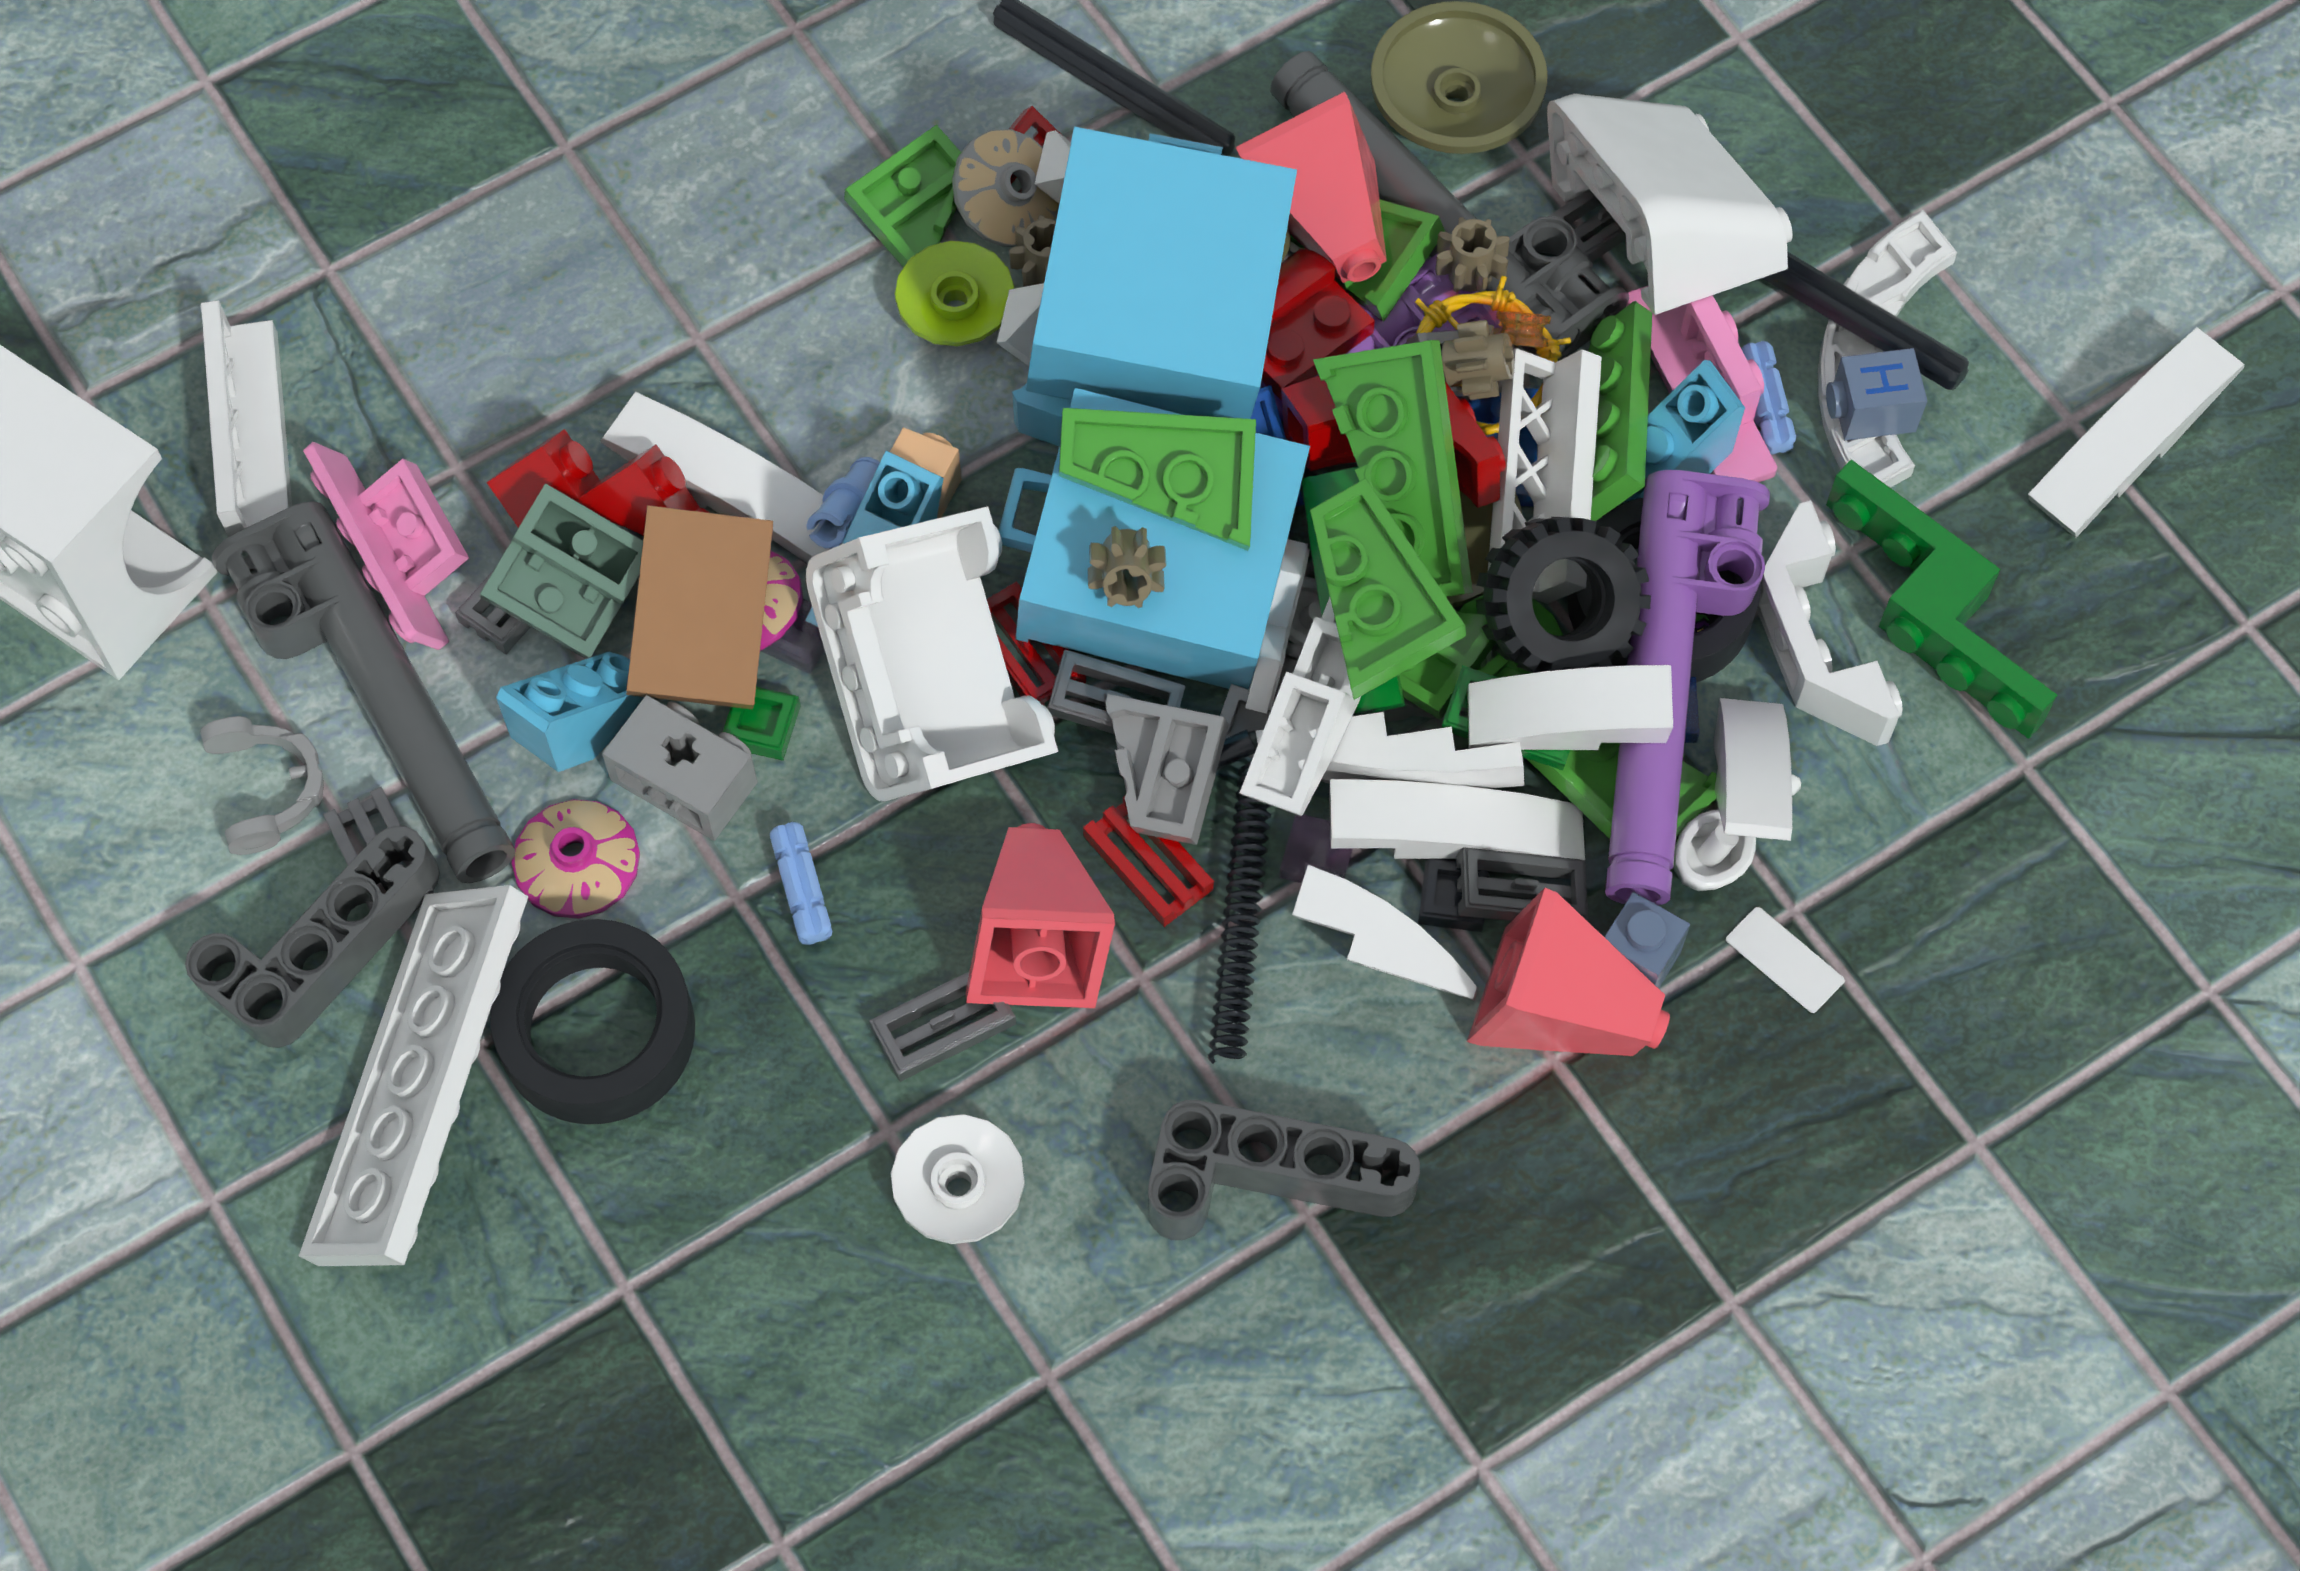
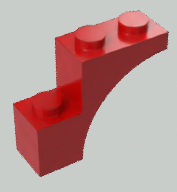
(1311, 422)
(617, 497)

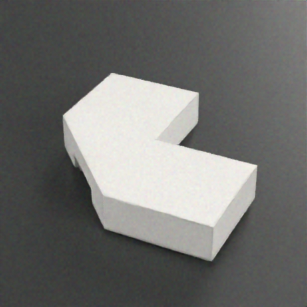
(1278, 627)

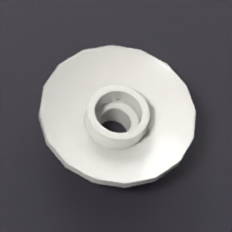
(951, 1150)

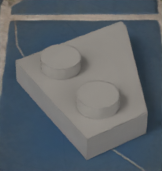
(1166, 765)

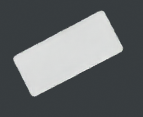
(1785, 959)

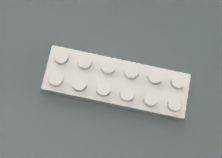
(414, 1078)

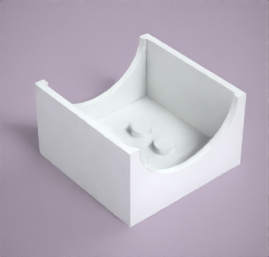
(67, 527)

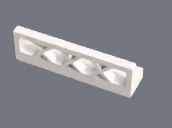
(245, 419)
(1564, 468)

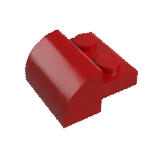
(1310, 320)

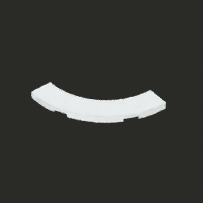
(1888, 278)

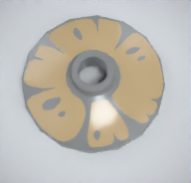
(985, 190)

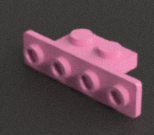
(1704, 332)
(398, 535)

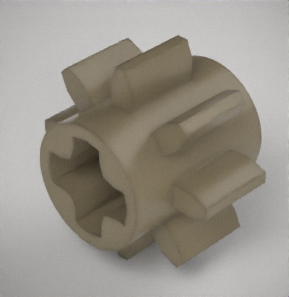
(1033, 250)
(1472, 255)
(1478, 359)
(1126, 567)

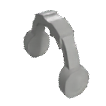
(264, 831)

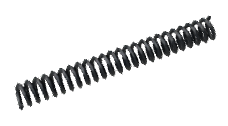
(1239, 991)

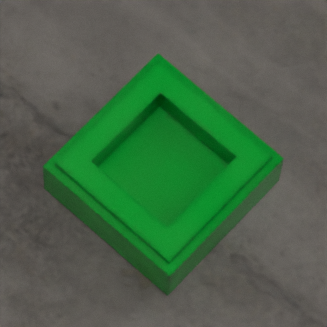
(766, 726)

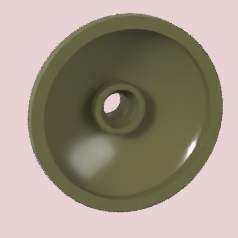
(1464, 55)

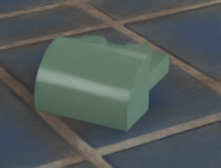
(565, 572)

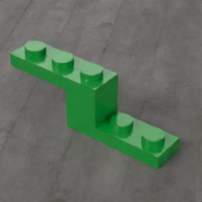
(1938, 599)

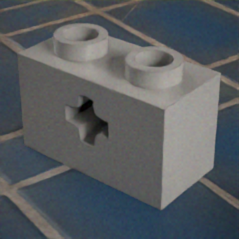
(696, 794)

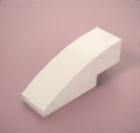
(1572, 708)
(1753, 769)
(1381, 933)

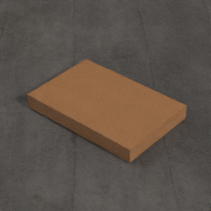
(700, 607)

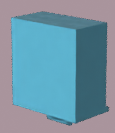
(1161, 275)
(1214, 595)

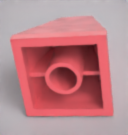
(1335, 186)
(1040, 926)
(1565, 988)

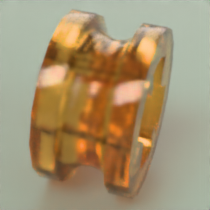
(1523, 327)

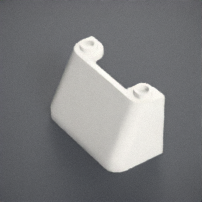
(1672, 193)
(922, 656)

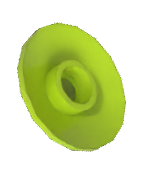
(949, 274)

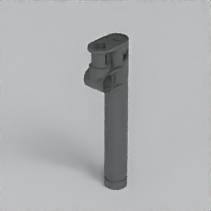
(1548, 285)
(315, 581)

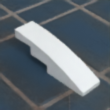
(2135, 431)
(720, 471)
(1303, 723)
(1420, 757)
(1443, 818)

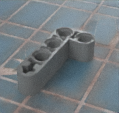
(319, 929)
(1282, 1174)

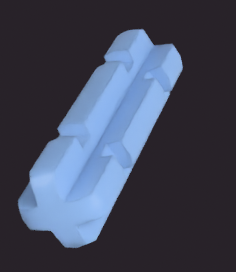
(1772, 408)
(801, 883)

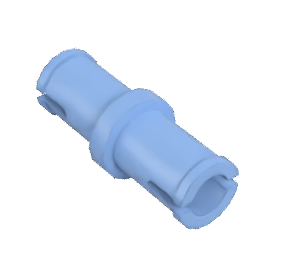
(841, 504)

